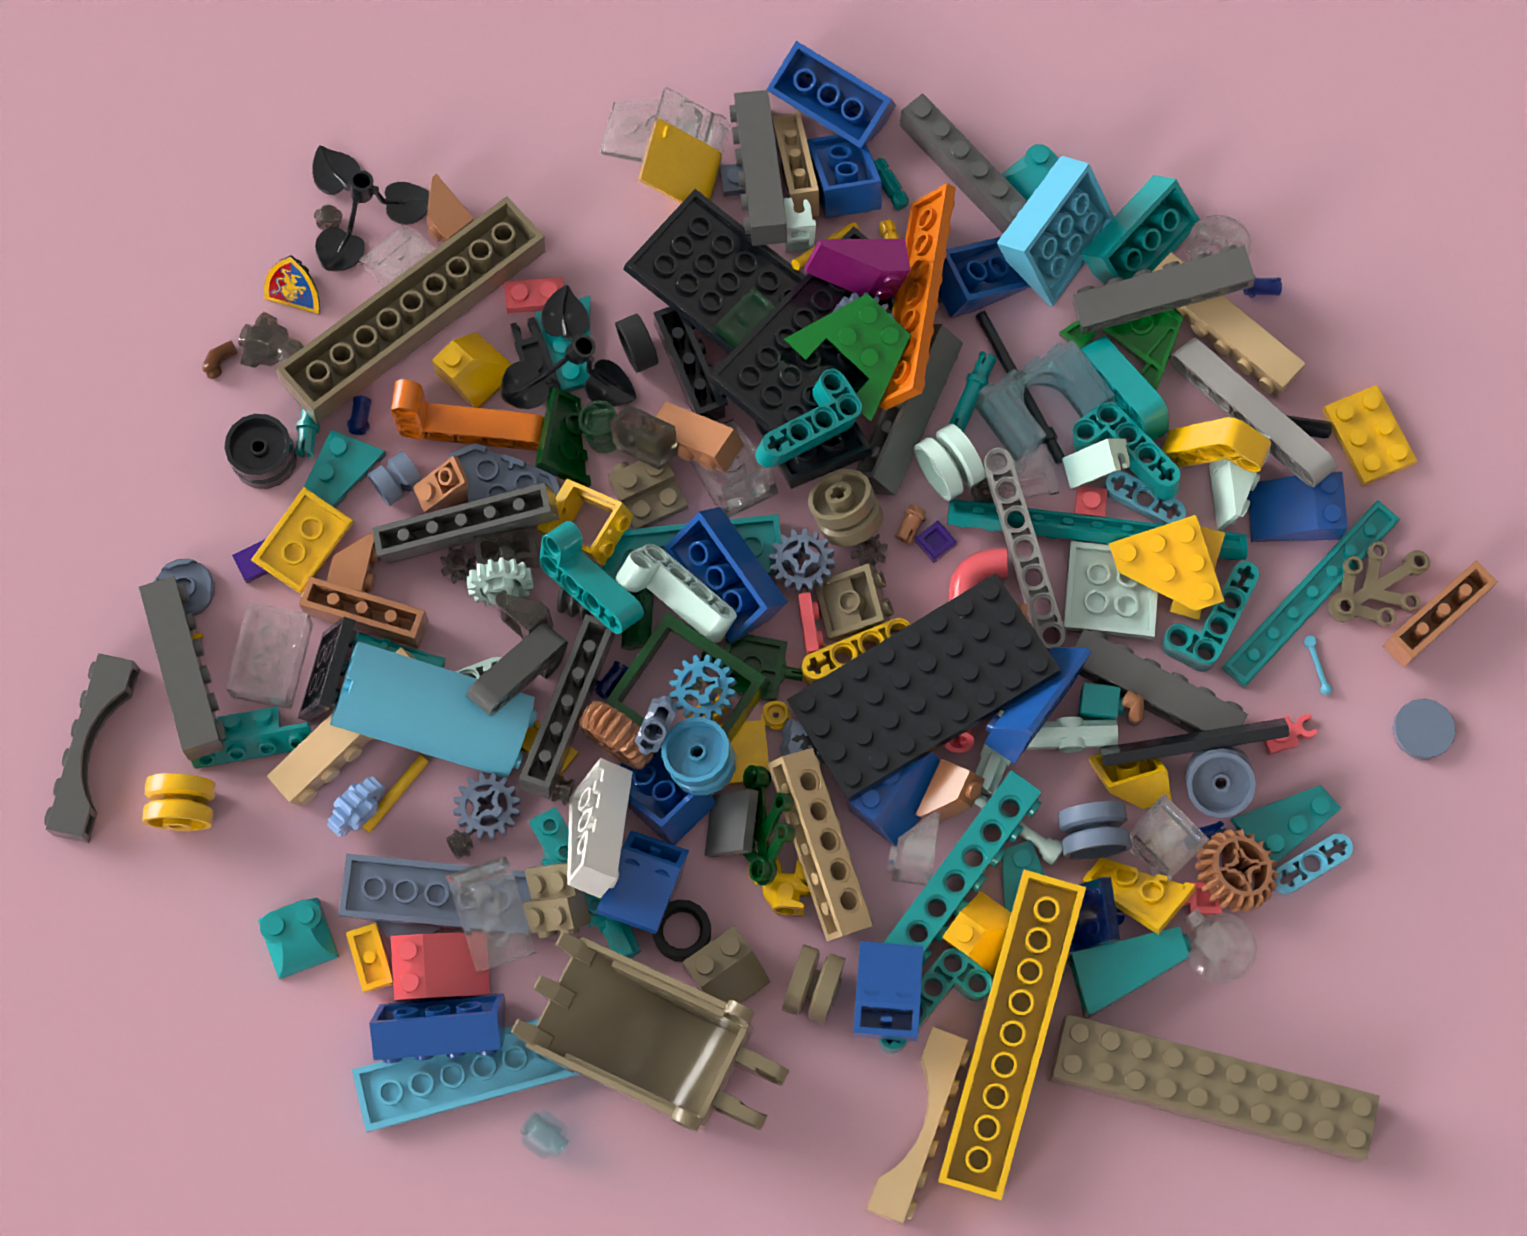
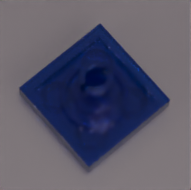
(1097, 916)

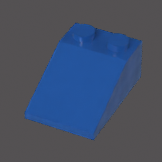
(844, 176)
(977, 277)
(1295, 512)
(663, 803)

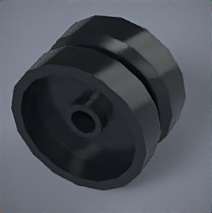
(260, 451)

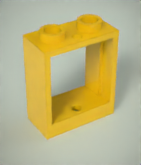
(571, 499)

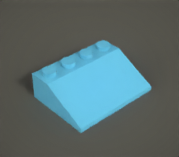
(1056, 227)

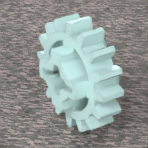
(499, 578)

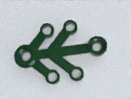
(763, 863)

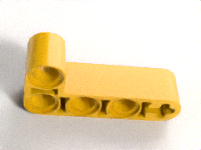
(1217, 441)
(851, 646)

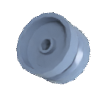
(1218, 797)
(1094, 830)

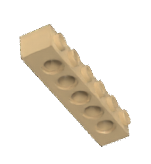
(815, 859)

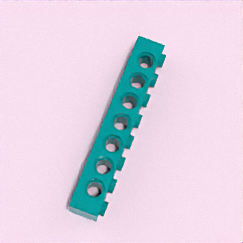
(1012, 790)

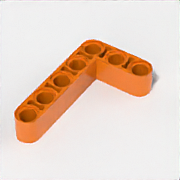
(461, 424)

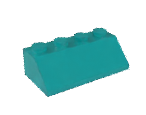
(1142, 231)

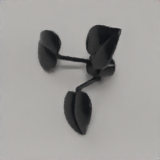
(337, 170)
(567, 317)

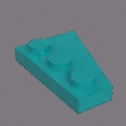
(569, 376)
(341, 466)
(1288, 821)
(1014, 862)

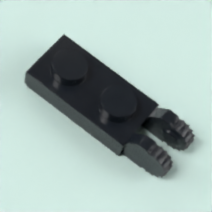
(534, 351)

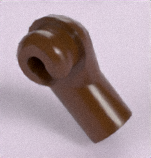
(215, 357)

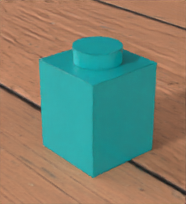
(1100, 702)

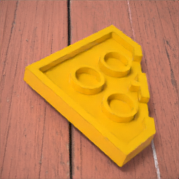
(1172, 562)

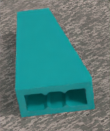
(1119, 968)

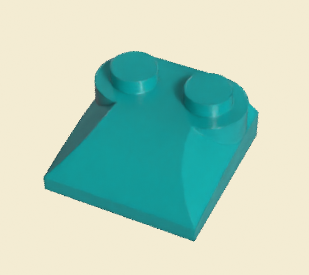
(1031, 169)
(298, 937)

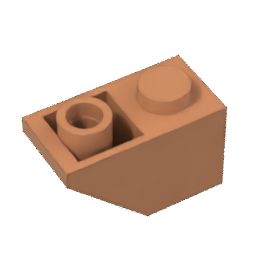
(443, 487)
(355, 565)

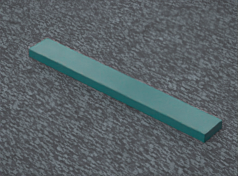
(1308, 595)

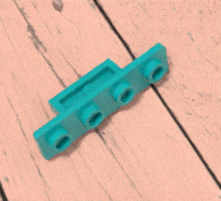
(255, 736)
(553, 837)

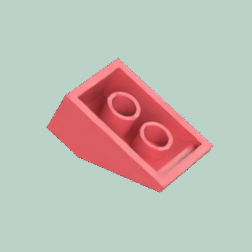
(435, 968)

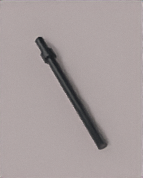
(1008, 365)

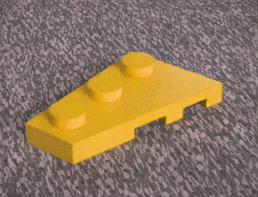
(1143, 896)

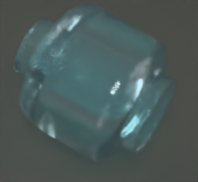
(544, 1134)

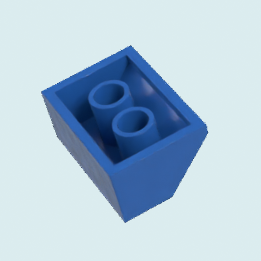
(893, 803)

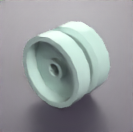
(949, 462)

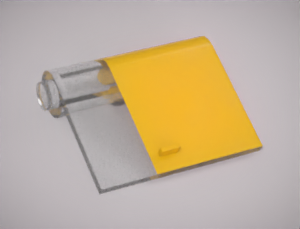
(683, 148)

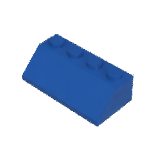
(831, 96)
(726, 565)
(1025, 717)
(438, 1028)

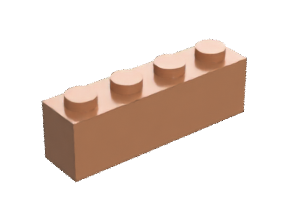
(372, 613)
(1440, 614)

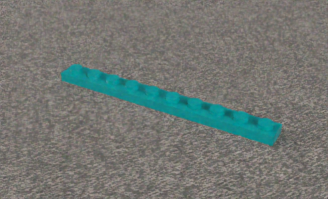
(1072, 526)

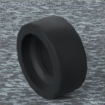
(636, 343)
(699, 914)

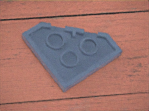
(498, 473)

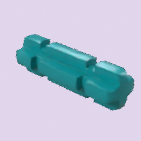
(891, 184)

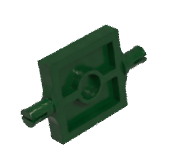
(764, 656)

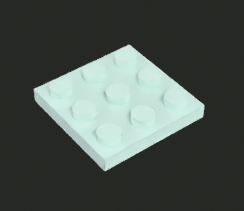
(1104, 598)

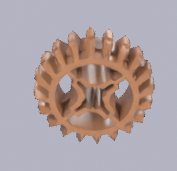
(614, 734)
(1229, 884)

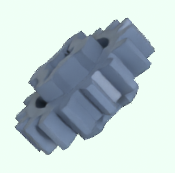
(790, 559)
(480, 817)

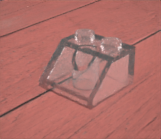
(396, 254)
(915, 852)

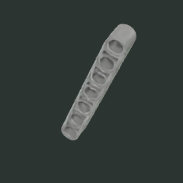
(1242, 401)
(1025, 533)

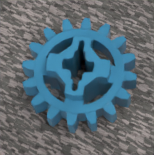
(690, 690)

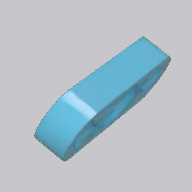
(1147, 511)
(1335, 860)

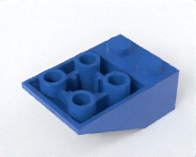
(645, 883)
(888, 991)

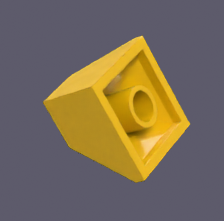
(471, 368)
(1134, 782)
(980, 931)

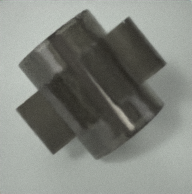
(455, 557)
(873, 557)

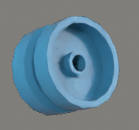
(699, 756)

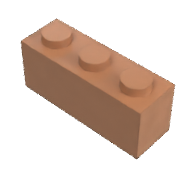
(702, 438)

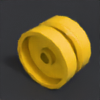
(178, 802)

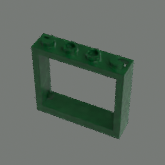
(668, 624)

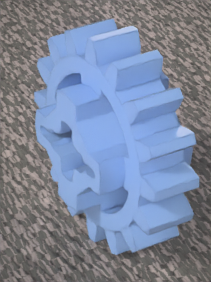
(356, 806)

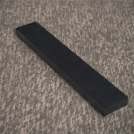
(1195, 742)

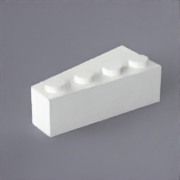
(597, 827)

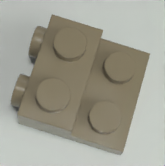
(647, 492)
(853, 601)
(554, 902)

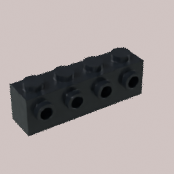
(689, 364)

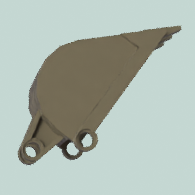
(646, 1036)

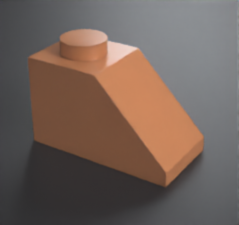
(445, 212)
(950, 791)

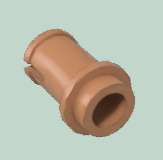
(913, 518)

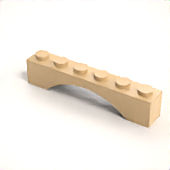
(896, 1188)

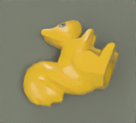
(786, 891)

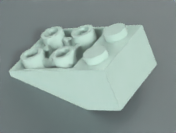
(1231, 490)

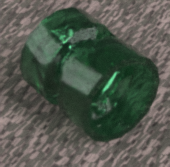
(596, 427)

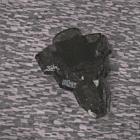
(266, 342)

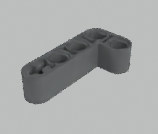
(534, 656)

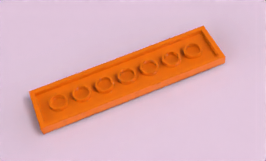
(918, 295)

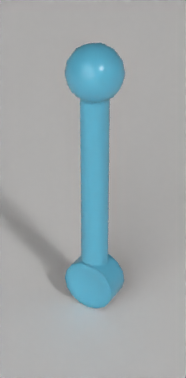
(1310, 642)

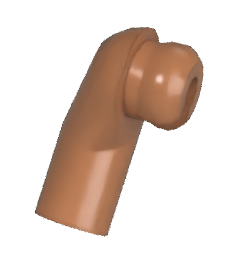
(1136, 703)

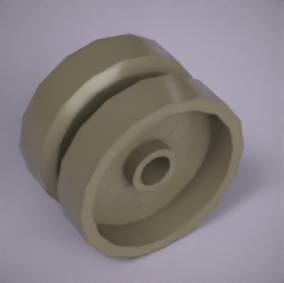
(845, 507)
(814, 984)

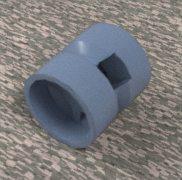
(395, 478)

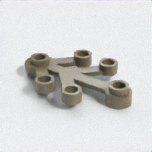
(1374, 588)

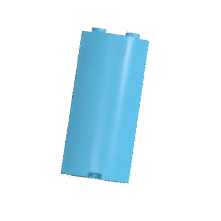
(429, 711)

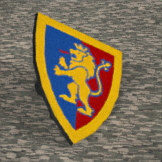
(292, 285)

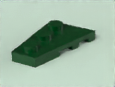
(561, 439)

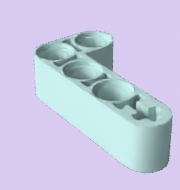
(678, 588)

